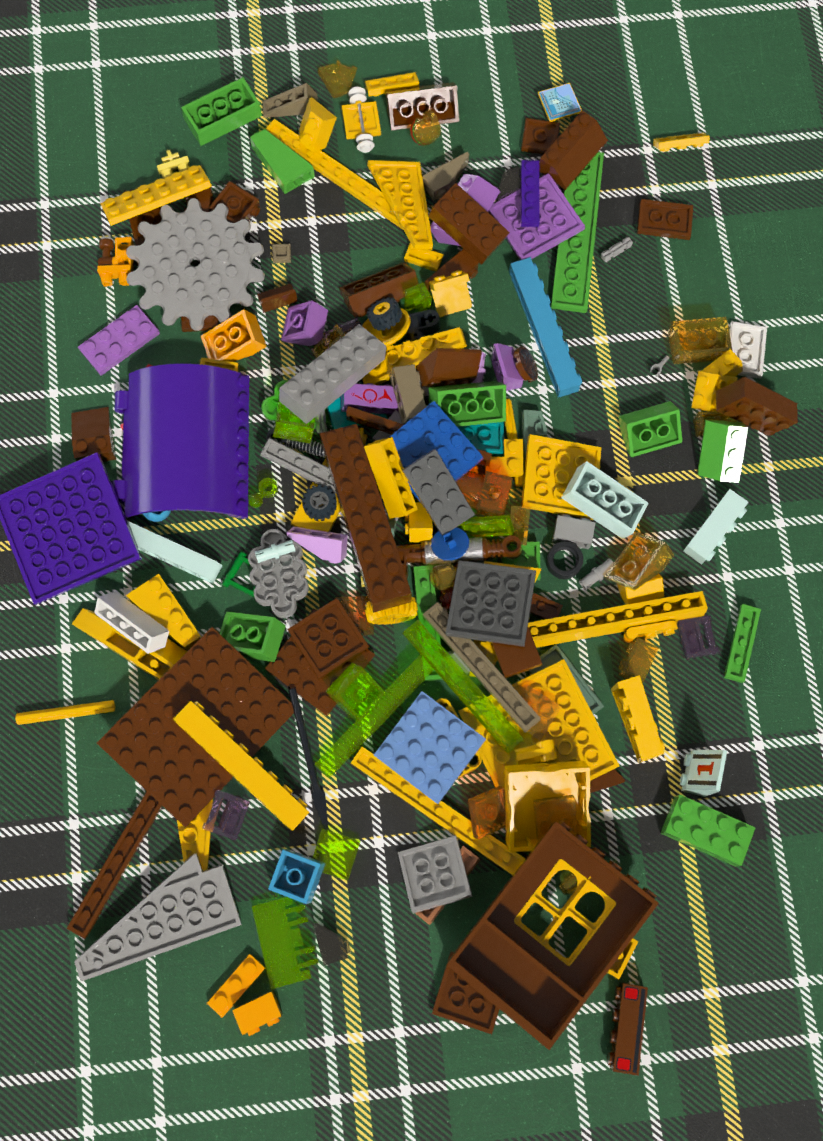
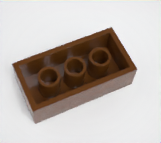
(468, 223)
(756, 406)

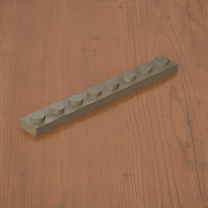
(484, 671)

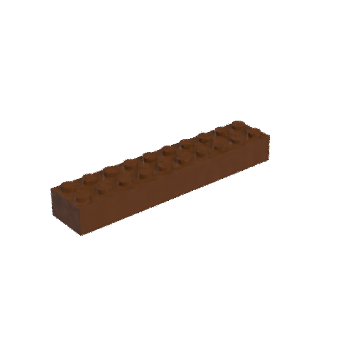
(365, 518)

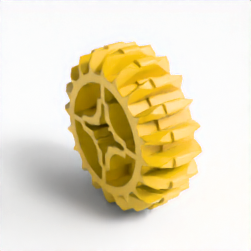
(392, 615)

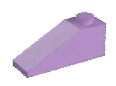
(323, 544)

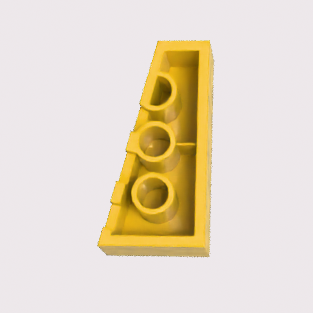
(161, 605)
(638, 719)

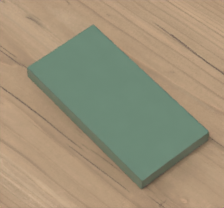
(555, 655)

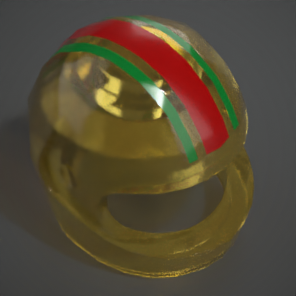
(423, 132)

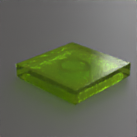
(337, 853)

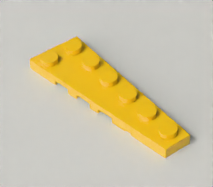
(413, 353)

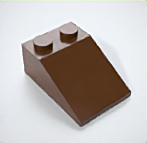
(93, 434)

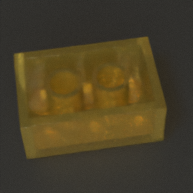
(699, 340)

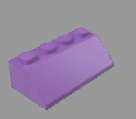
(480, 191)

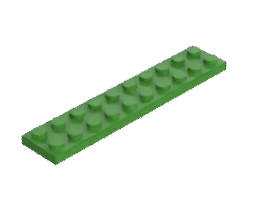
(576, 254)

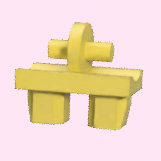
(166, 168)

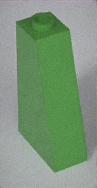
(282, 162)

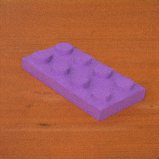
(118, 340)

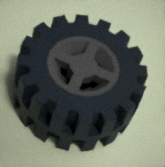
(316, 497)

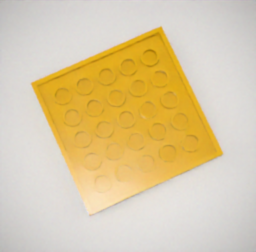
(573, 729)

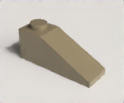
(290, 102)
(444, 177)

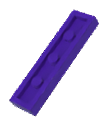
(530, 193)

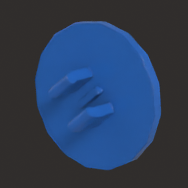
(450, 545)

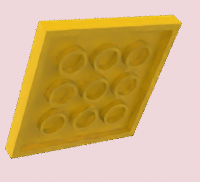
(549, 469)

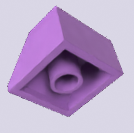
(305, 324)
(504, 366)

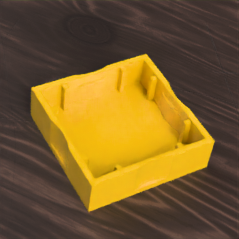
(543, 781)

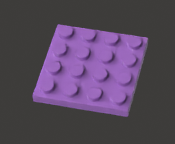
(556, 224)

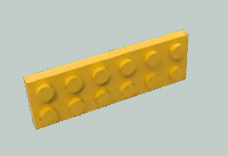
(155, 194)

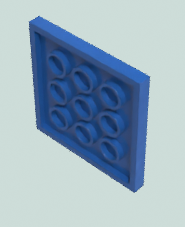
(431, 431)

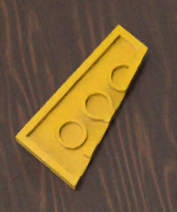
(196, 839)

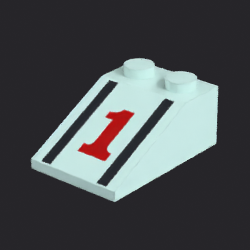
(703, 771)

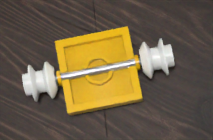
(361, 119)

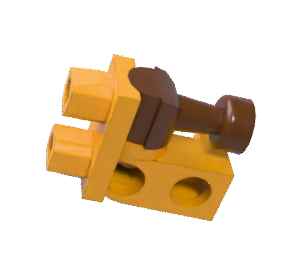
(118, 265)

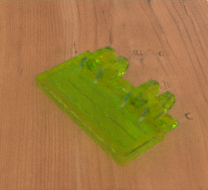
(279, 942)

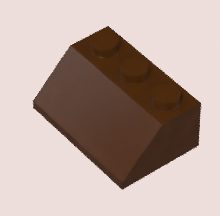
(449, 367)

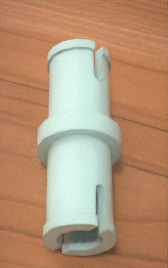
(275, 551)

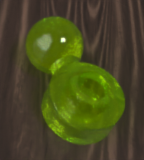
(256, 499)

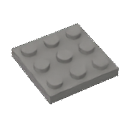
(434, 874)

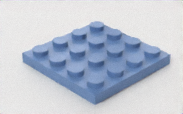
(430, 747)

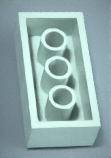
(604, 500)

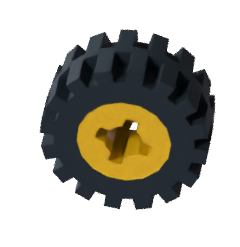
(384, 313)

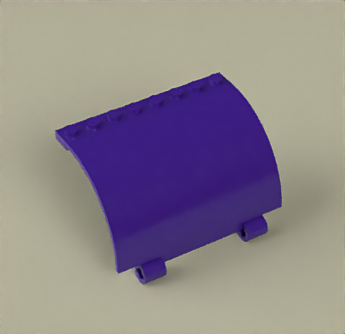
(184, 440)

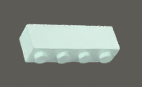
(714, 528)

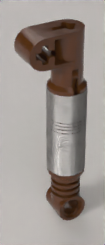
(479, 550)

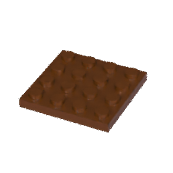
(296, 672)

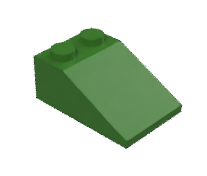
(253, 635)

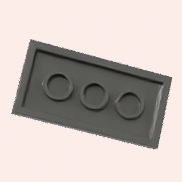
(438, 492)

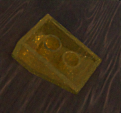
(640, 561)

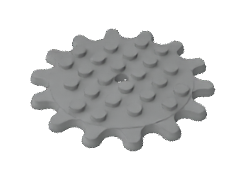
(199, 290)

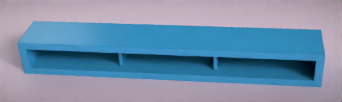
(544, 327)

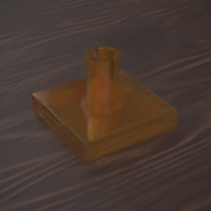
(487, 812)

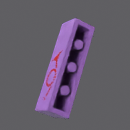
(370, 399)

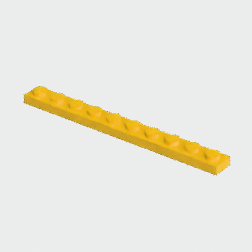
(335, 172)
(439, 813)

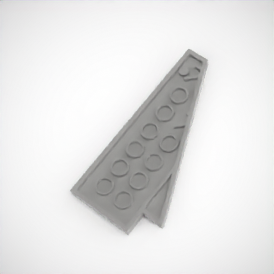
(175, 913)

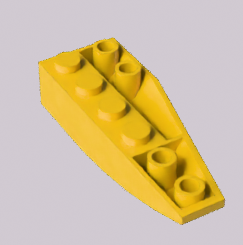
(154, 663)

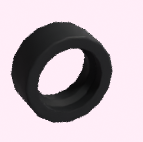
(574, 549)

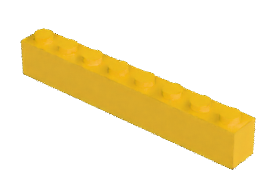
(241, 765)

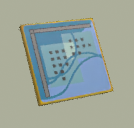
(559, 102)

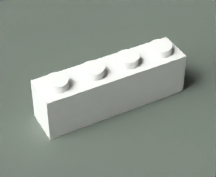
(131, 622)

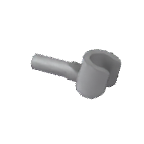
(659, 366)

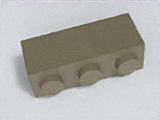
(407, 391)

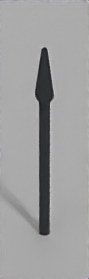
(318, 795)

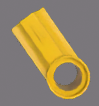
(541, 752)

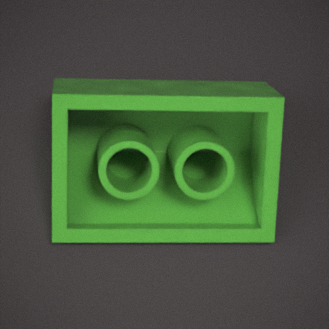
(651, 428)
(722, 450)

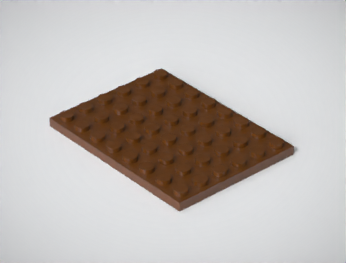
(164, 755)

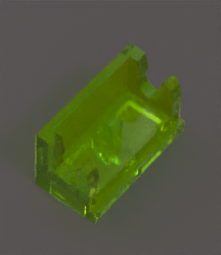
(418, 297)

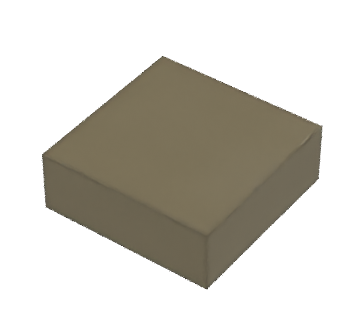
(281, 253)

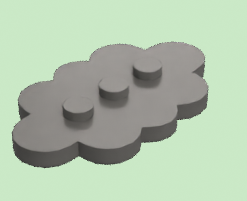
(279, 580)

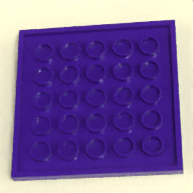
(67, 529)

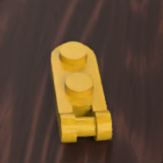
(650, 630)

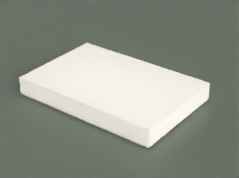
(749, 345)

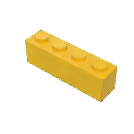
(390, 478)

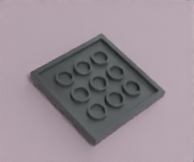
(491, 603)

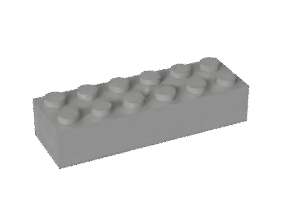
(332, 373)

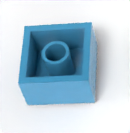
(296, 876)

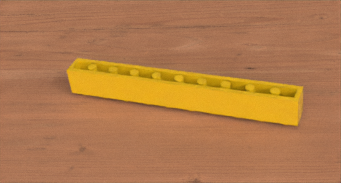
(617, 619)

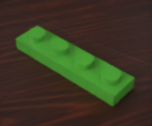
(742, 643)

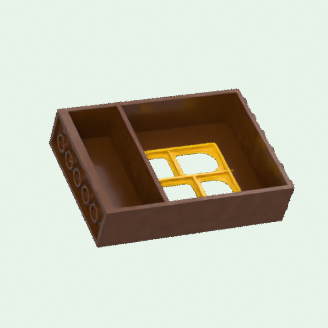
(521, 968)

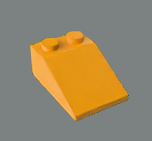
(234, 338)

